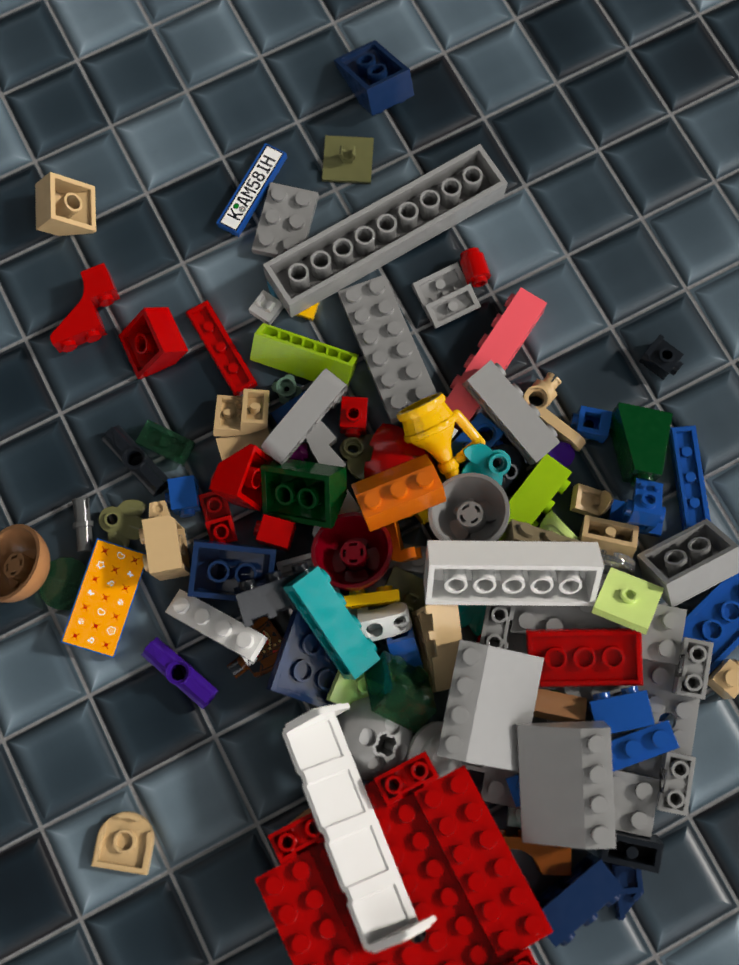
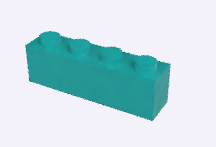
(332, 622)

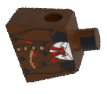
(266, 658)

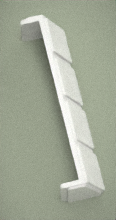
(351, 830)

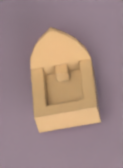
(590, 500)

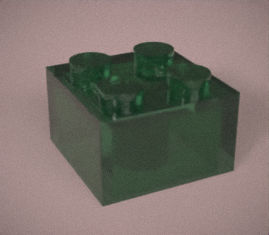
(400, 692)

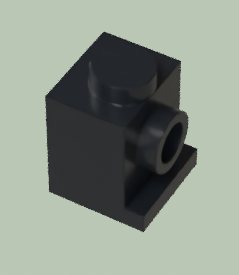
(656, 363)

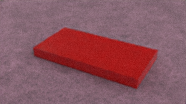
(587, 656)

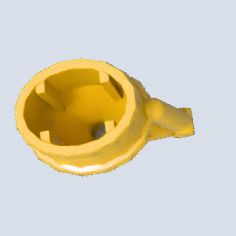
(430, 427)

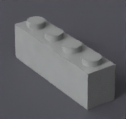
(511, 412)

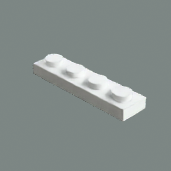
(216, 625)

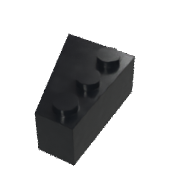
(266, 595)

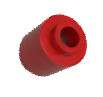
(474, 267)

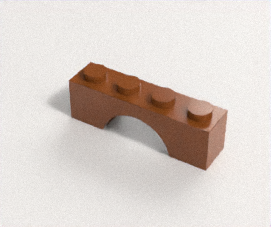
(547, 858)

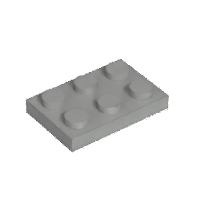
(284, 219)

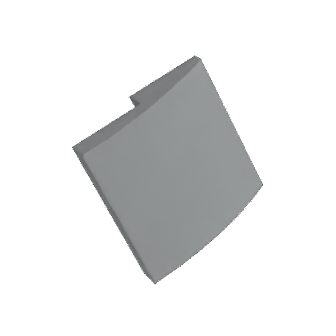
(445, 295)

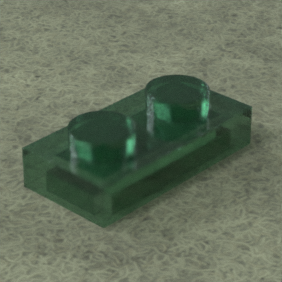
(165, 443)

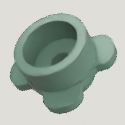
(281, 384)

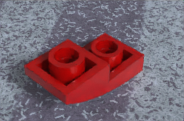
(218, 517)

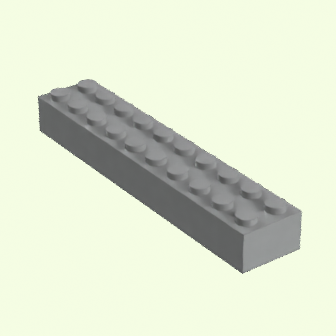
(385, 230)

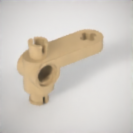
(546, 392)

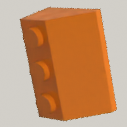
(399, 492)

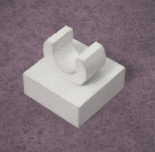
(266, 307)

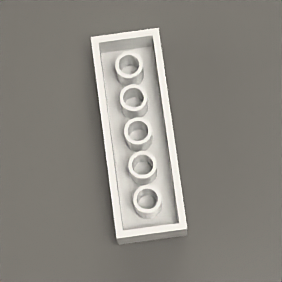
(512, 573)

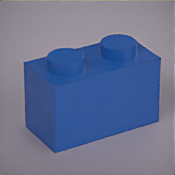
(622, 711)

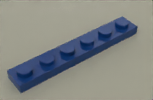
(626, 750)

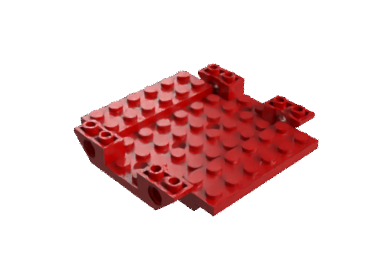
(449, 865)

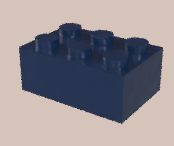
(578, 898)

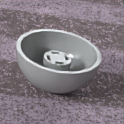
(468, 499)
(365, 736)

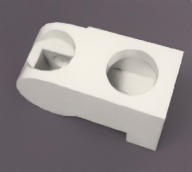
(385, 621)

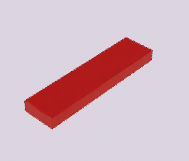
(221, 348)

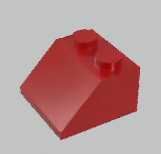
(152, 341)
(239, 477)

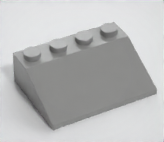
(486, 701)
(566, 784)

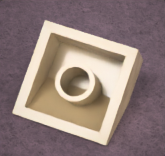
(65, 206)

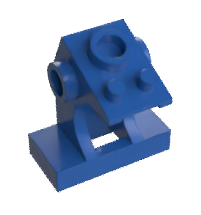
(644, 508)

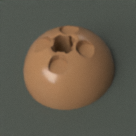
(22, 562)

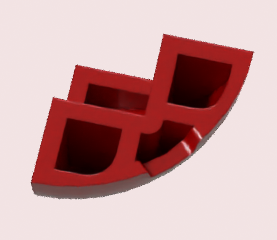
(391, 450)

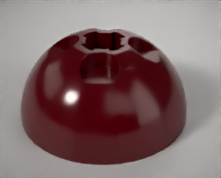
(346, 542)

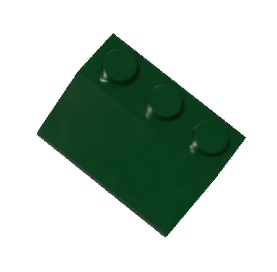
(303, 491)

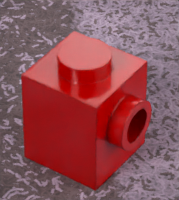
(353, 416)
(275, 532)

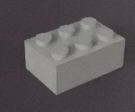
(690, 562)

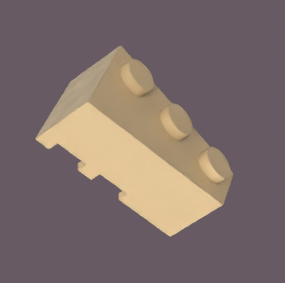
(438, 641)

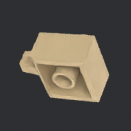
(164, 544)

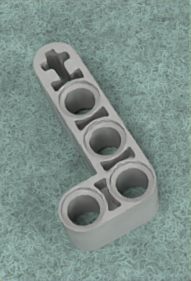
(302, 418)

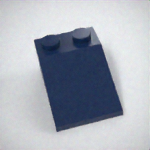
(375, 77)
(221, 565)

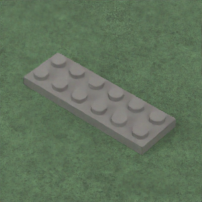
(386, 344)

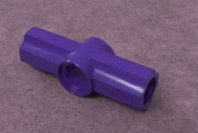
(167, 660)

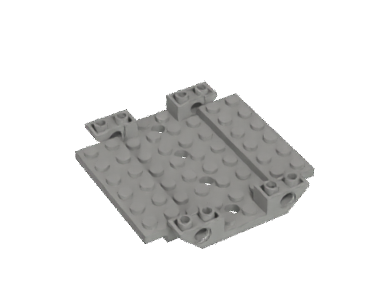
(675, 682)

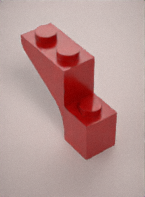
(84, 322)

